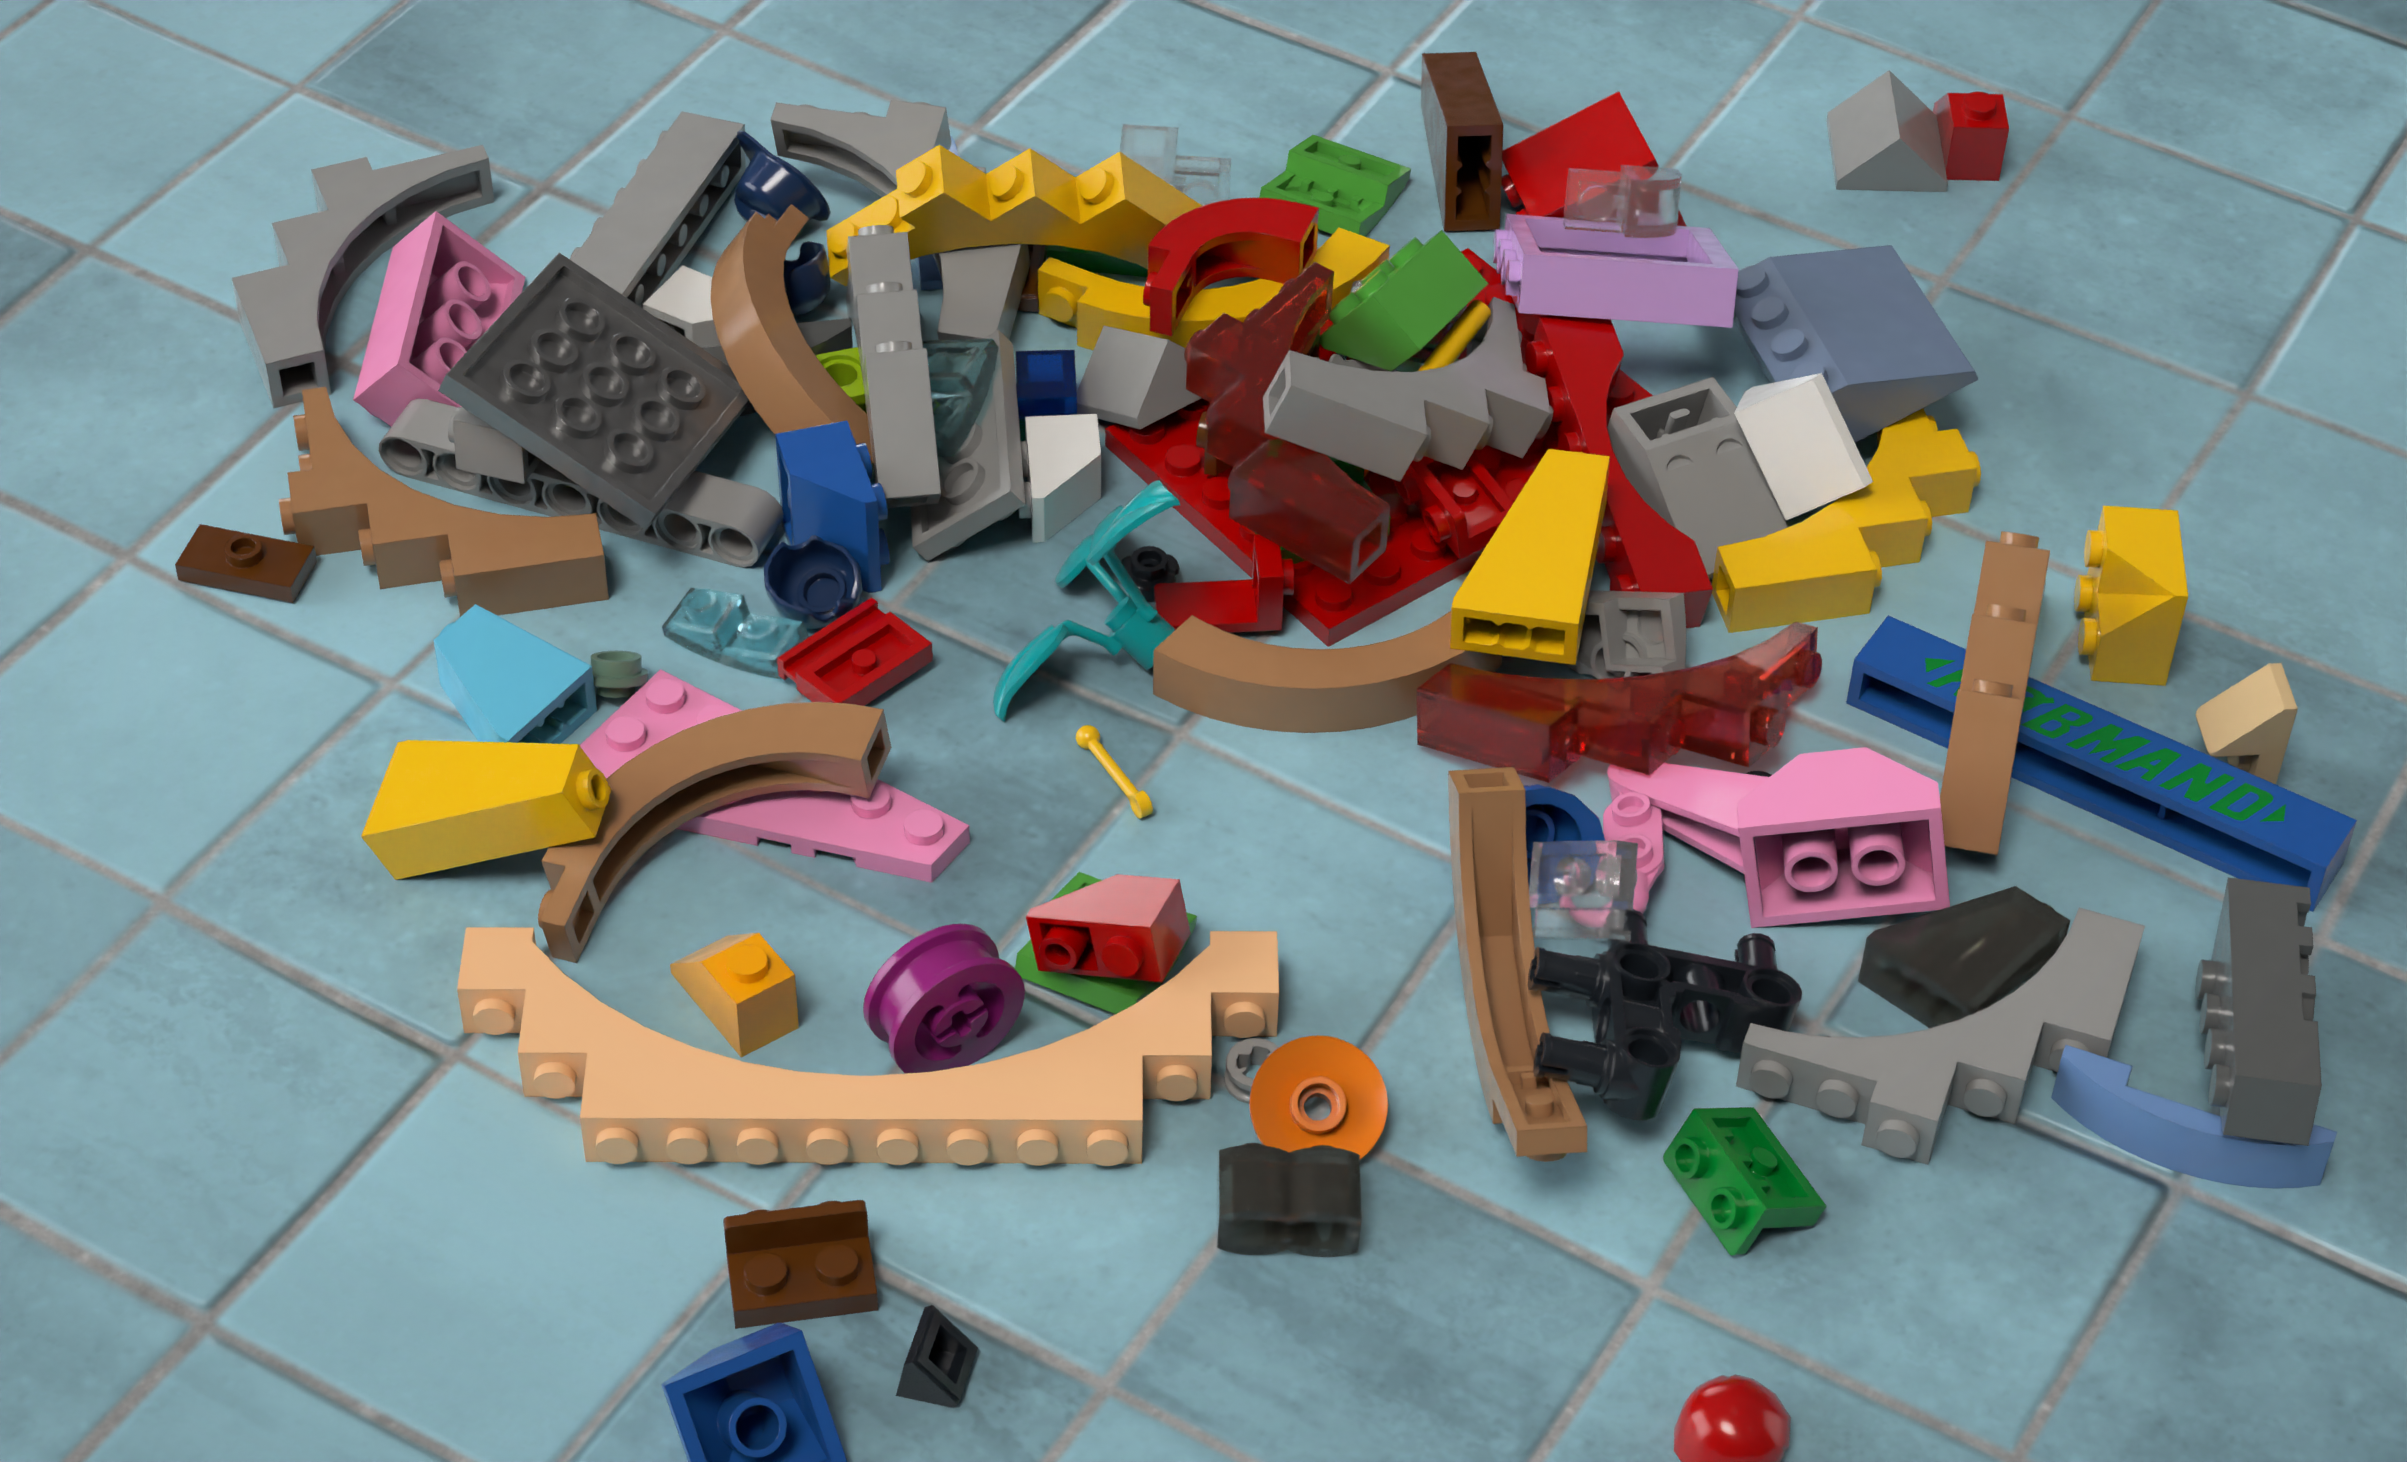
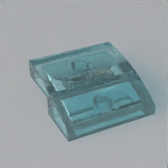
(959, 385)

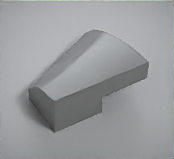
(1632, 634)

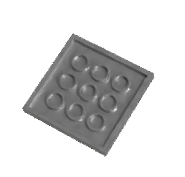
(598, 390)

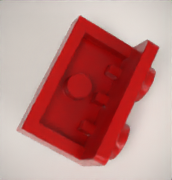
(1456, 503)

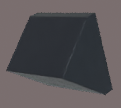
(937, 1361)

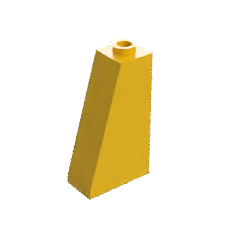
(1538, 568)
(481, 803)

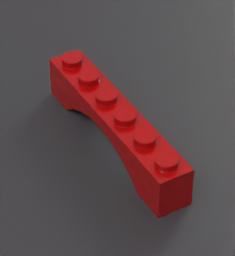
(1635, 543)

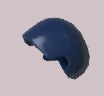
(807, 278)
(813, 581)

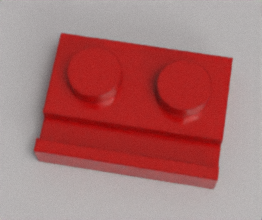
(856, 657)

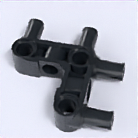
(1649, 1001)

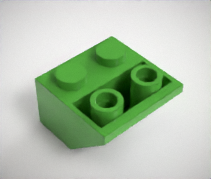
(1403, 304)

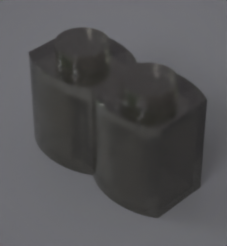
(1288, 1200)

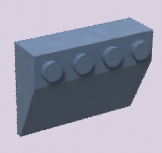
(1857, 324)

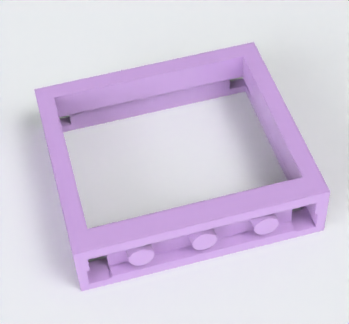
(1615, 276)

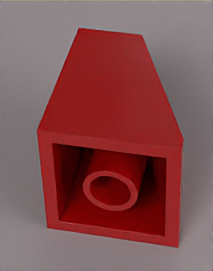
(1591, 139)

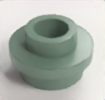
(617, 673)

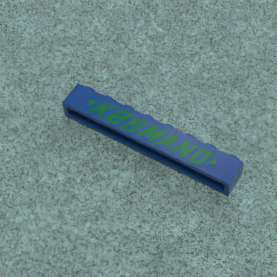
(2115, 768)

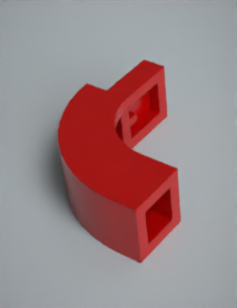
(1222, 242)

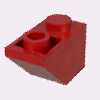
(1112, 929)

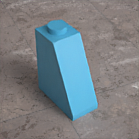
(512, 681)

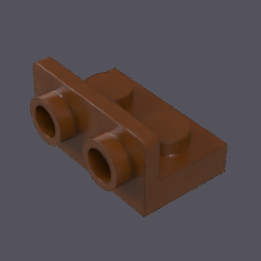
(800, 1263)

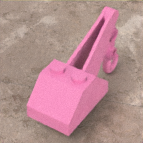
(1813, 840)

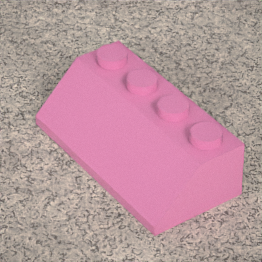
(431, 310)

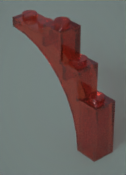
(1274, 484)
(1636, 722)

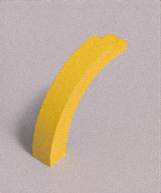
(1098, 301)

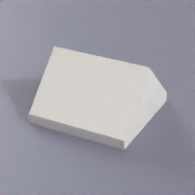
(1801, 443)

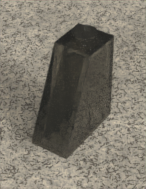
(1962, 955)

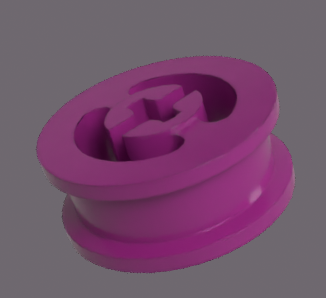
(944, 999)

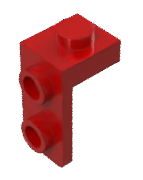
(1234, 603)

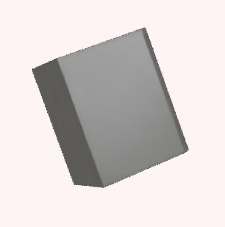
(1886, 140)
(1134, 379)

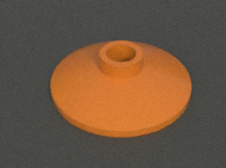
(1325, 1070)

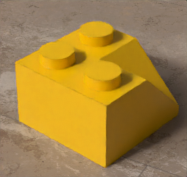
(2132, 595)

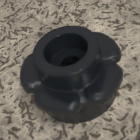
(1150, 567)

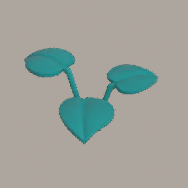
(1132, 622)

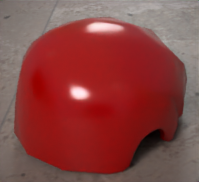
(1732, 1423)

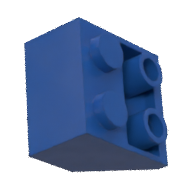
(830, 495)

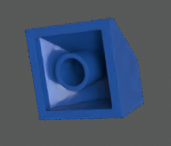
(754, 1402)

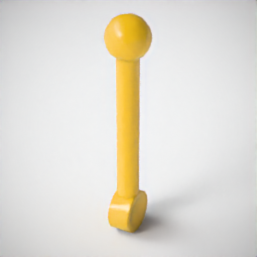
(1088, 739)

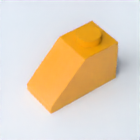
(741, 990)

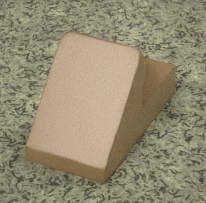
(2251, 722)

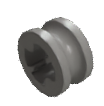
(1238, 1062)

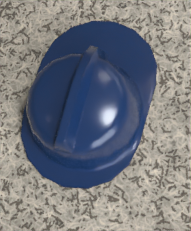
(773, 185)

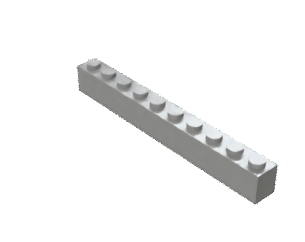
(631, 251)

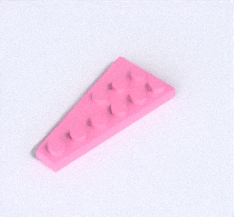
(881, 833)

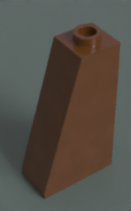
(1462, 140)

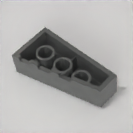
(2262, 1014)

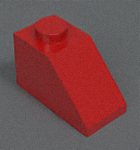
(1972, 134)

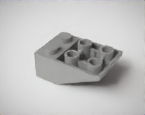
(1695, 466)

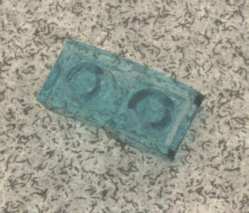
(726, 632)

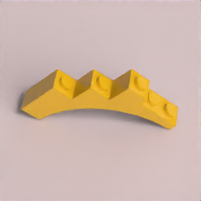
(1024, 201)
(1836, 555)

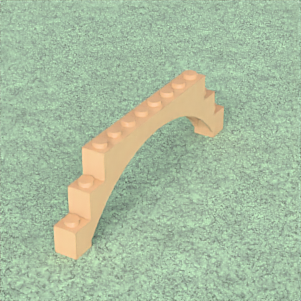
(1039, 1107)

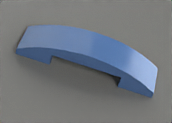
(2179, 1135)

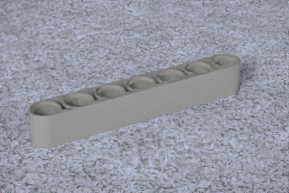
(704, 518)

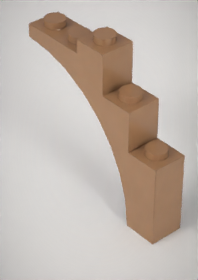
(413, 538)
(1992, 692)

